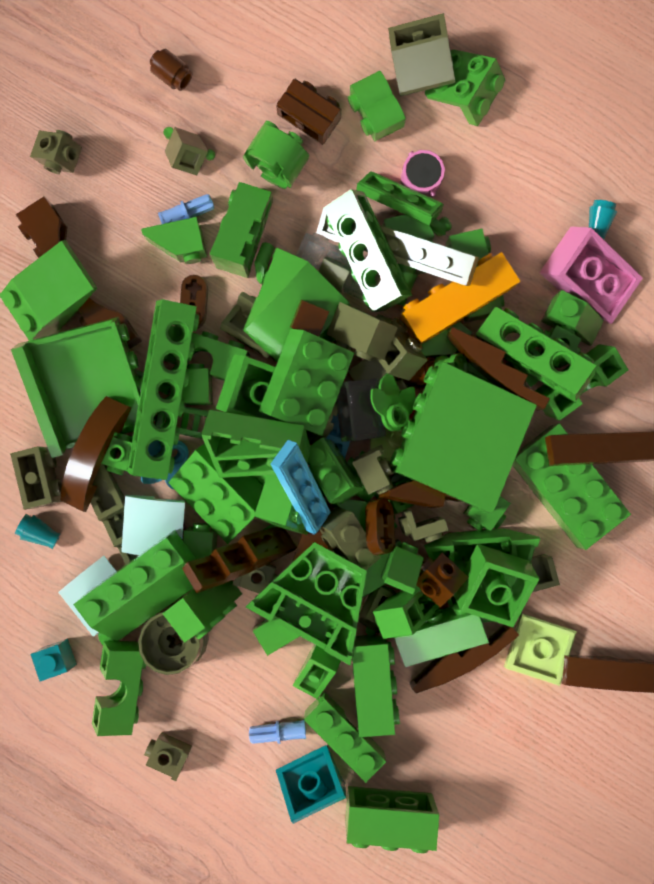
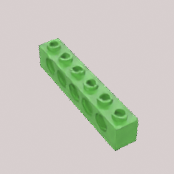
(165, 315)

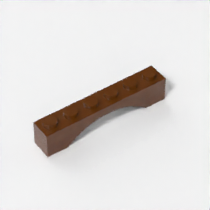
(46, 229)

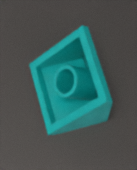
(311, 784)

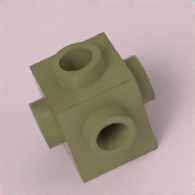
(56, 151)

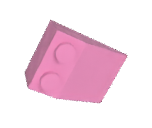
(592, 272)

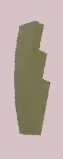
(109, 508)

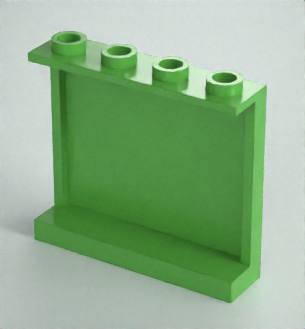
(73, 373)
(463, 436)

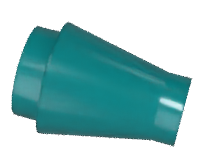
(601, 216)
(36, 531)

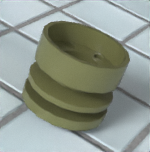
(161, 653)

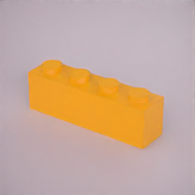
(456, 301)

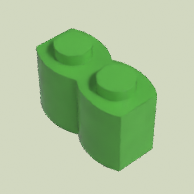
(376, 106)

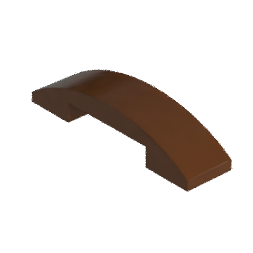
(90, 451)

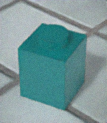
(53, 660)

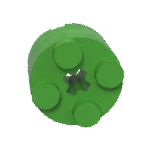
(276, 155)

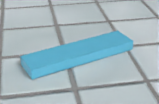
(300, 486)

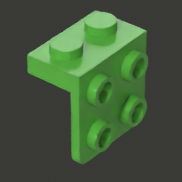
(476, 85)

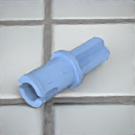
(187, 210)
(277, 732)

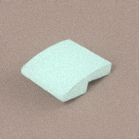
(149, 521)
(85, 582)

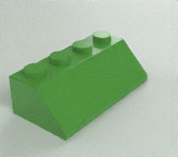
(138, 589)

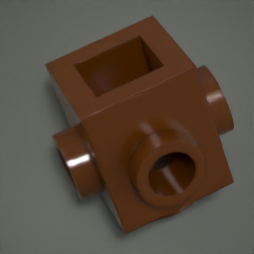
(440, 579)

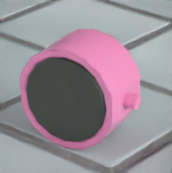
(423, 172)

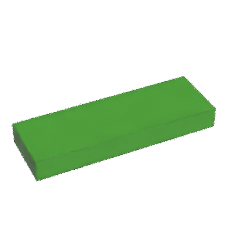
(400, 198)

